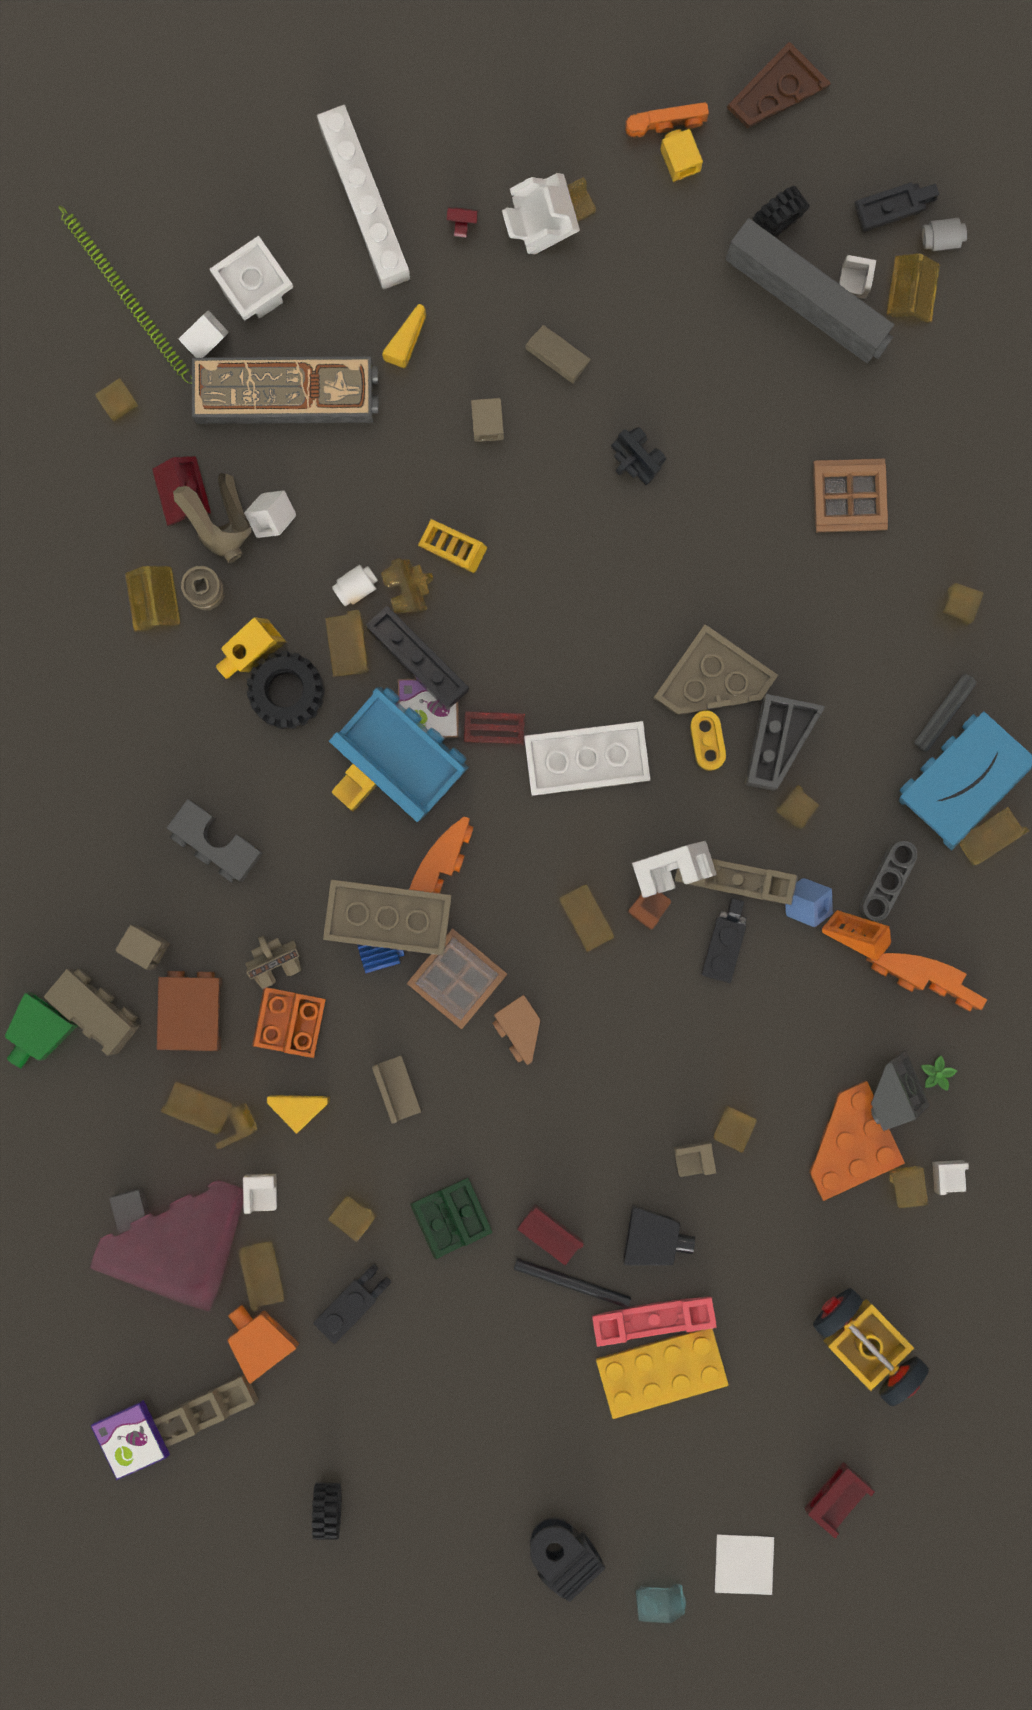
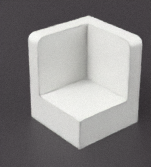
(857, 275)
(203, 335)
(270, 514)
(949, 1176)
(259, 1192)

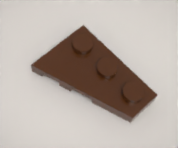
(778, 86)

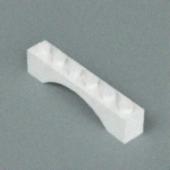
(363, 197)

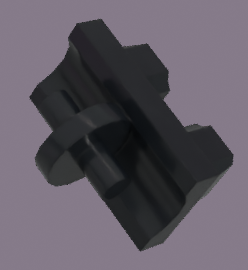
(634, 457)

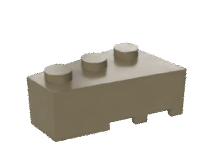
(92, 1010)

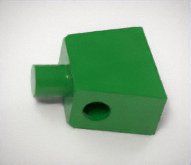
(36, 1030)

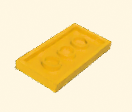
(661, 1372)

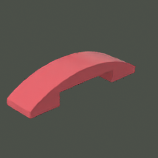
(653, 1320)

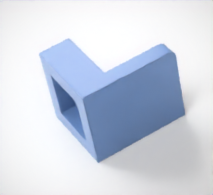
(810, 903)

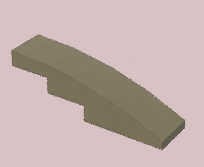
(205, 1410)

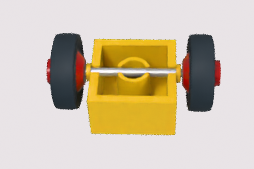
(870, 1346)

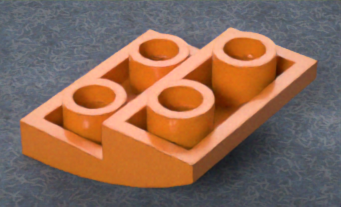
(288, 1022)

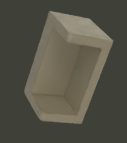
(142, 947)

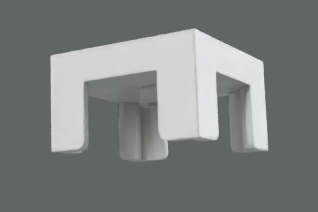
(692, 860)

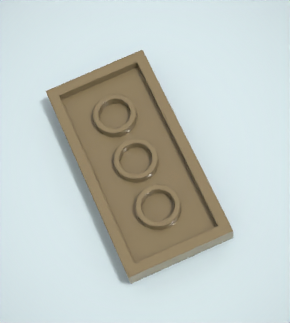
(387, 917)

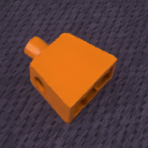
(258, 1342)

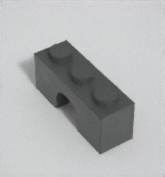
(192, 827)

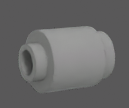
(944, 234)

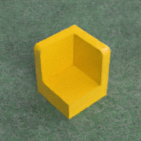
(353, 788)

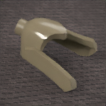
(219, 540)

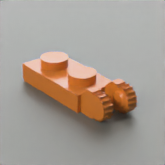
(664, 119)

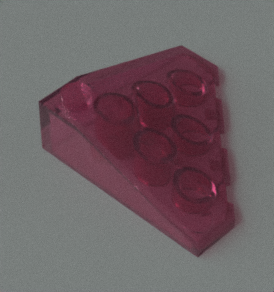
(179, 1250)

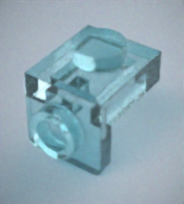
(660, 1604)

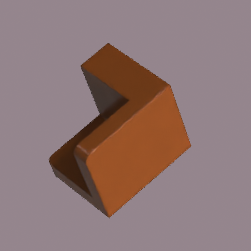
(649, 909)

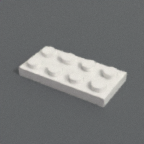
(587, 758)

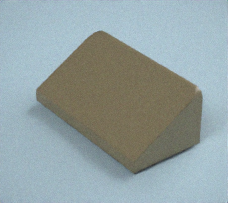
(557, 354)

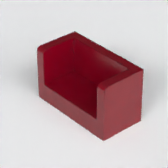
(837, 1498)

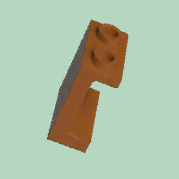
(188, 1012)

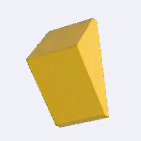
(297, 1110)

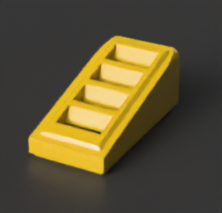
(402, 344)
(474, 557)

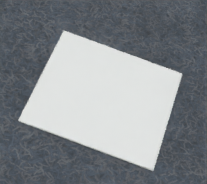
(744, 1564)

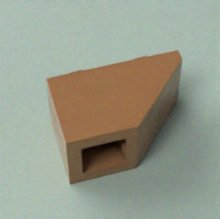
(521, 1026)

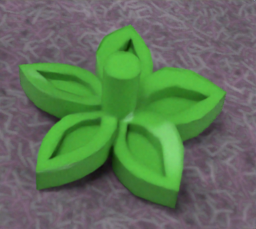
(938, 1074)

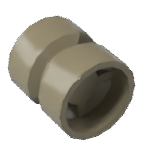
(202, 588)

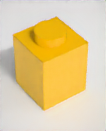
(681, 154)

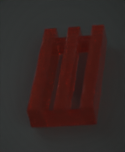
(489, 727)

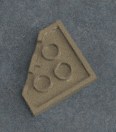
(714, 676)

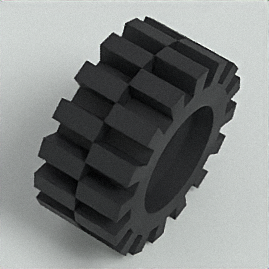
(781, 211)
(326, 1511)

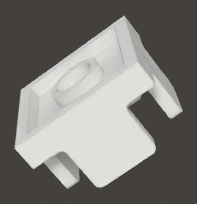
(541, 213)
(252, 279)

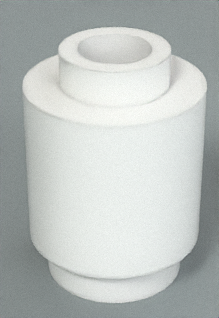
(355, 585)

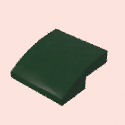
(451, 1218)

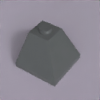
(898, 1094)

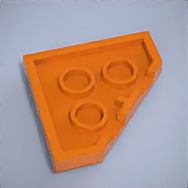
(853, 1145)

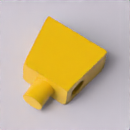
(258, 638)

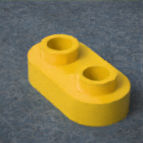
(708, 740)

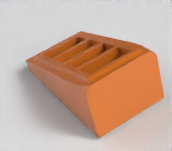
(871, 945)

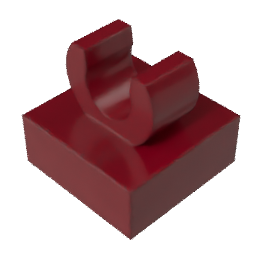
(462, 217)

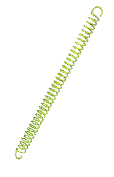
(126, 291)

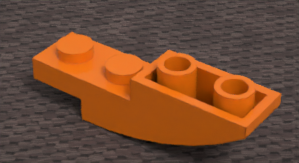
(442, 858)
(916, 971)

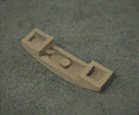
(749, 882)

